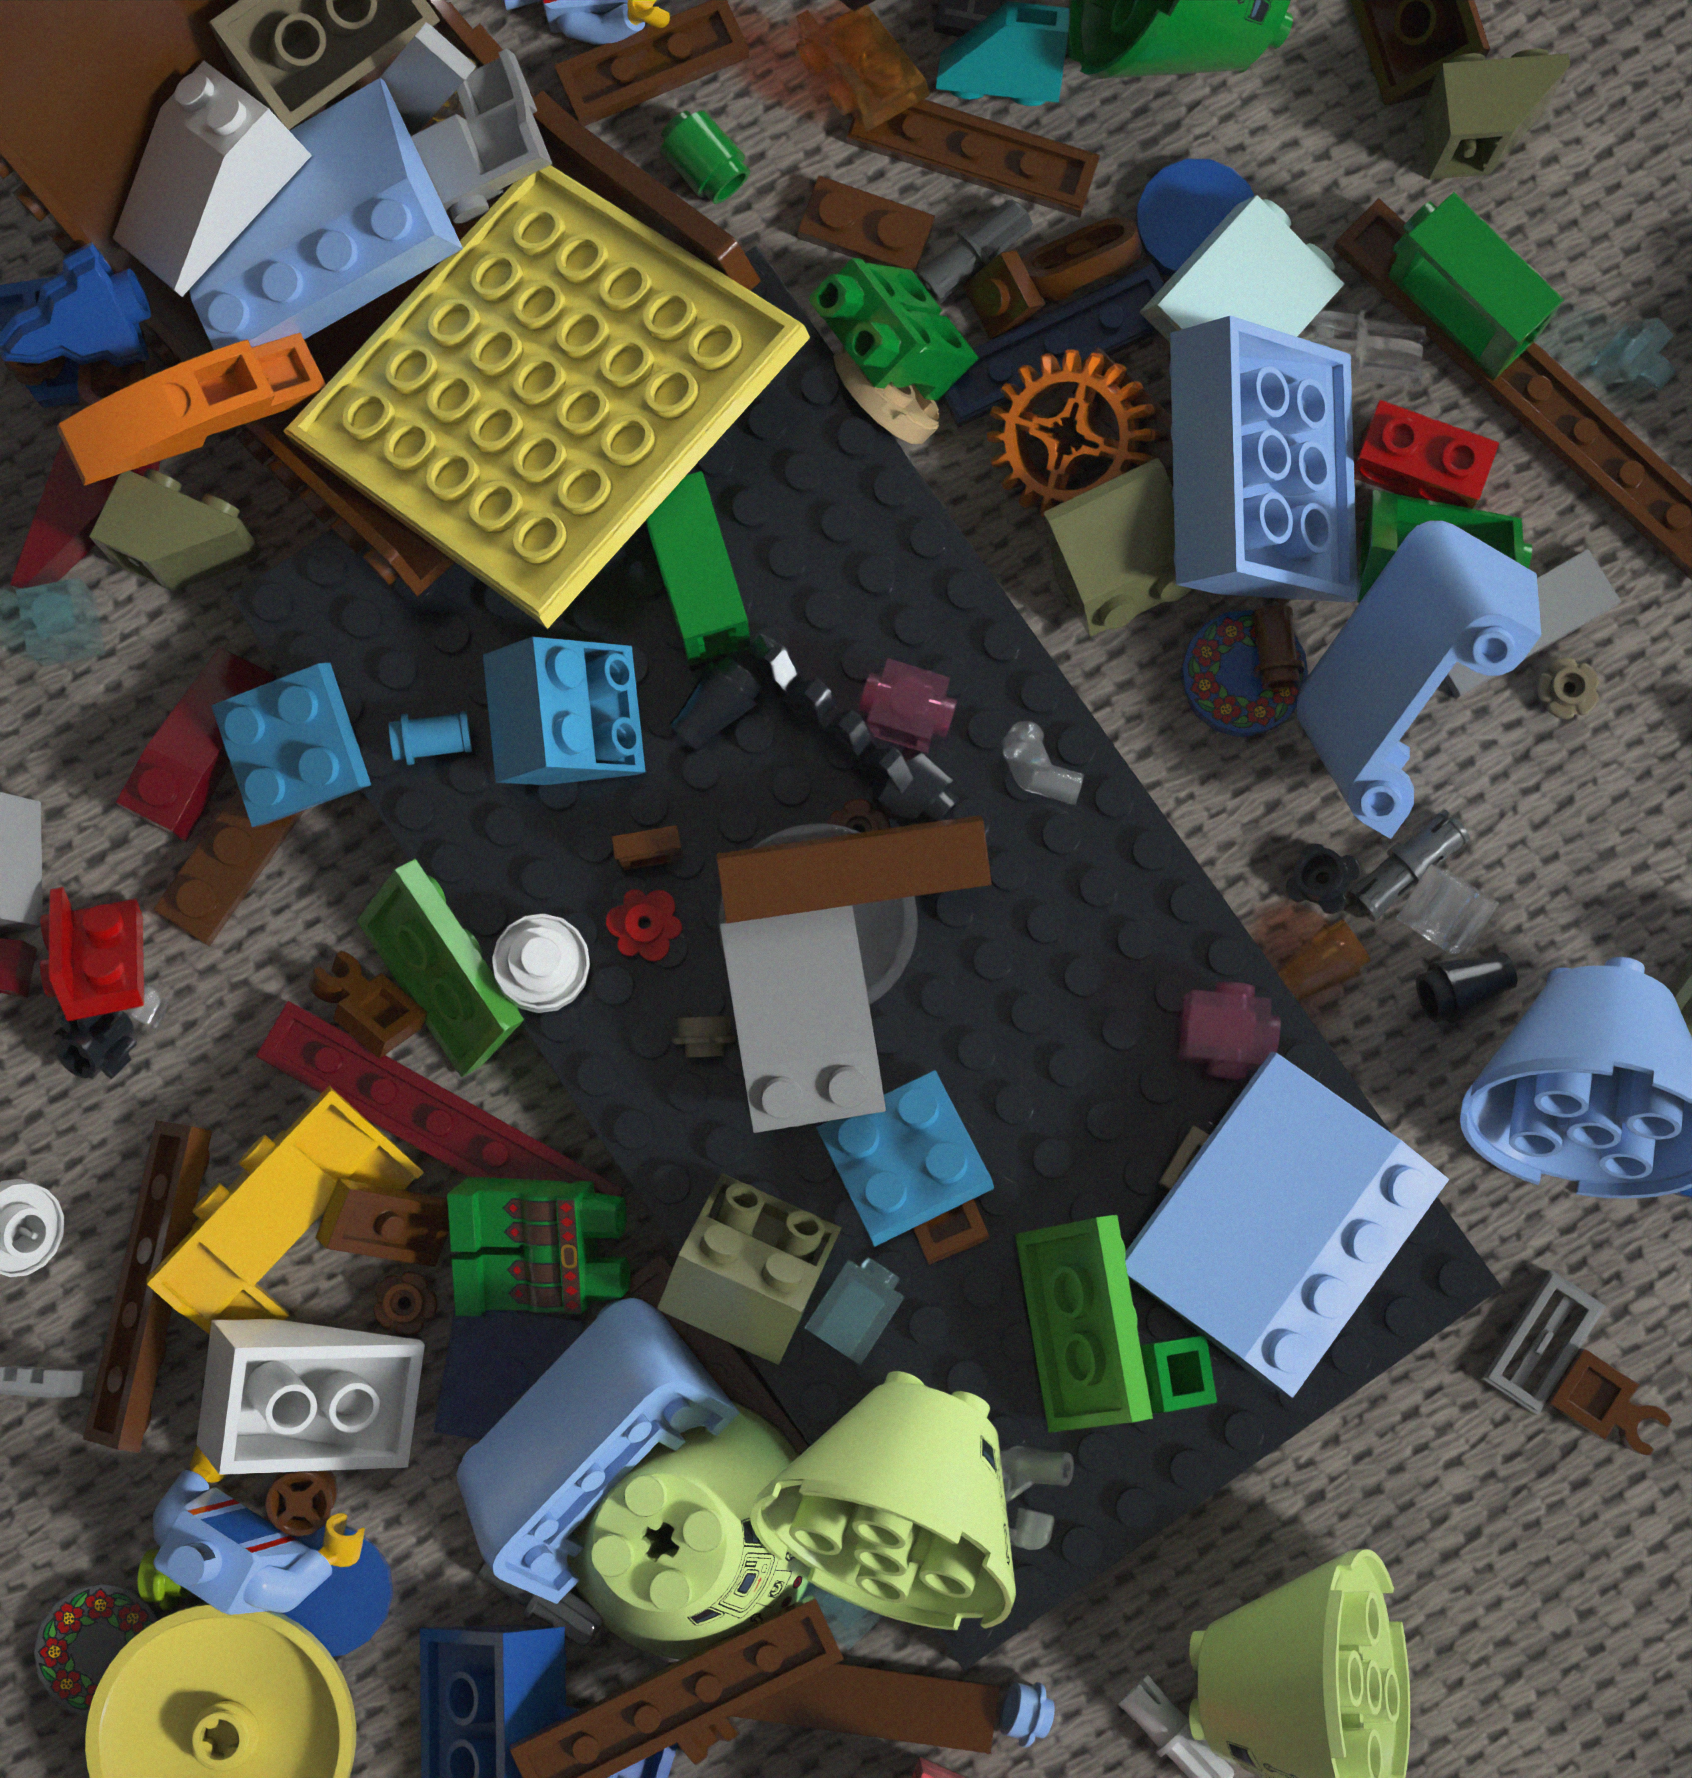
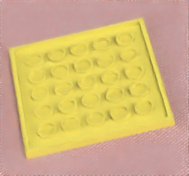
(546, 389)

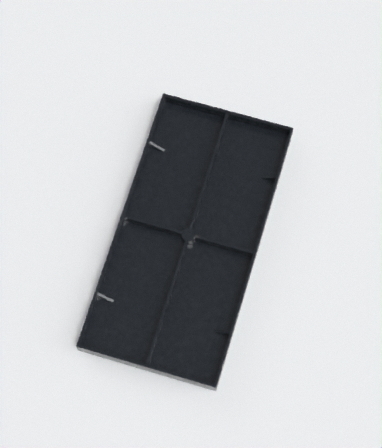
(1028, 996)

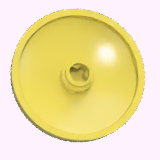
(222, 1702)

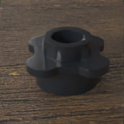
(1316, 861)

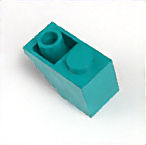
(1010, 55)

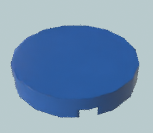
(1184, 208)
(350, 1601)

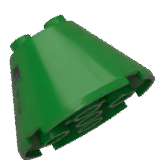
(1173, 35)

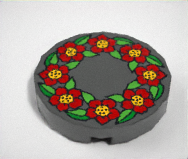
(84, 1637)

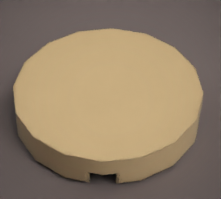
(896, 409)

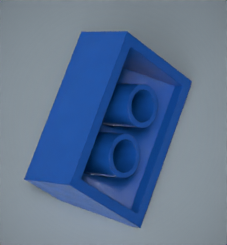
(485, 1693)

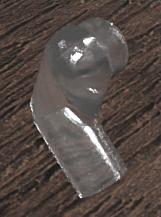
(1033, 768)
(1029, 1466)

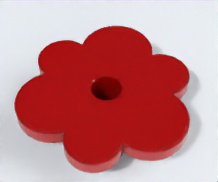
(650, 942)

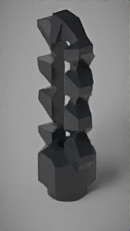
(907, 782)

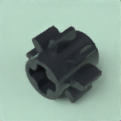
(95, 1044)

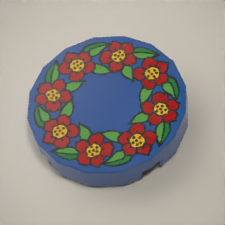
(1222, 680)

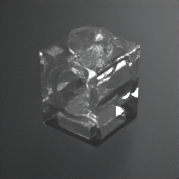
(1447, 910)

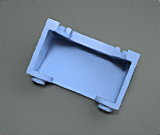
(1430, 607)
(578, 1437)

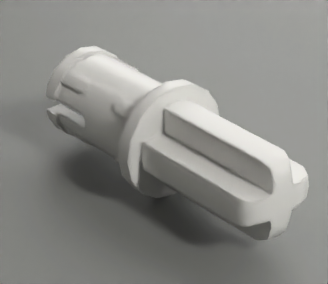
(1172, 1732)

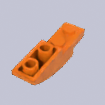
(188, 403)

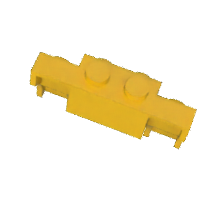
(270, 1208)

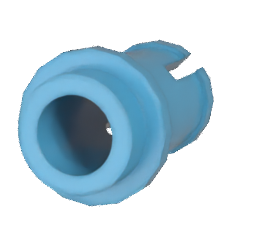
(429, 736)

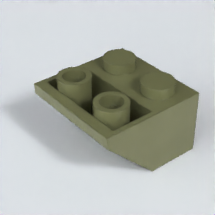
(1485, 108)
(169, 535)
(748, 1268)

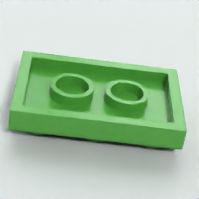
(439, 967)
(1083, 1325)

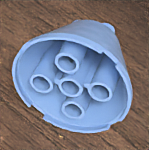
(1591, 1087)

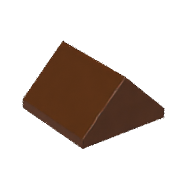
(1414, 39)

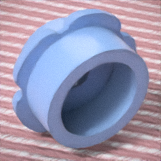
(1026, 1713)

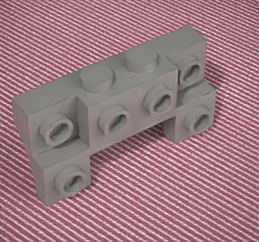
(488, 149)

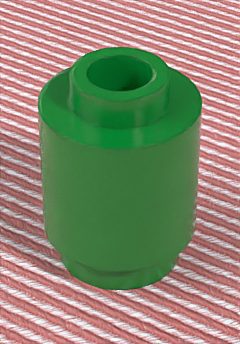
(704, 156)

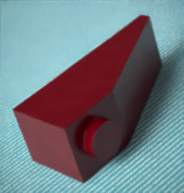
(63, 522)
(187, 751)

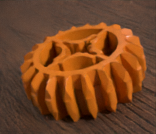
(1083, 409)

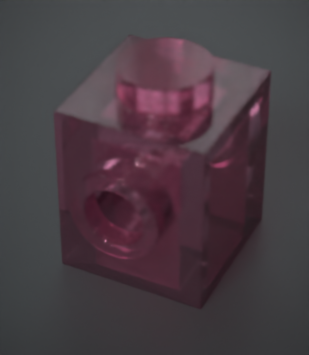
(908, 705)
(1228, 1029)

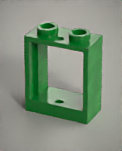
(1472, 284)
(1394, 516)
(698, 573)

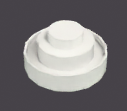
(540, 963)
(28, 1227)

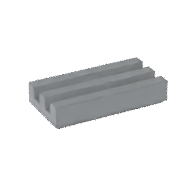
(41, 1381)
(1512, 1388)

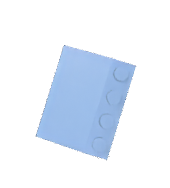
(334, 234)
(1262, 463)
(1282, 1224)

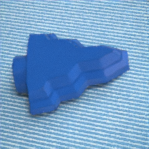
(81, 315)

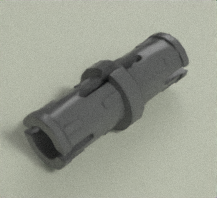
(1408, 864)

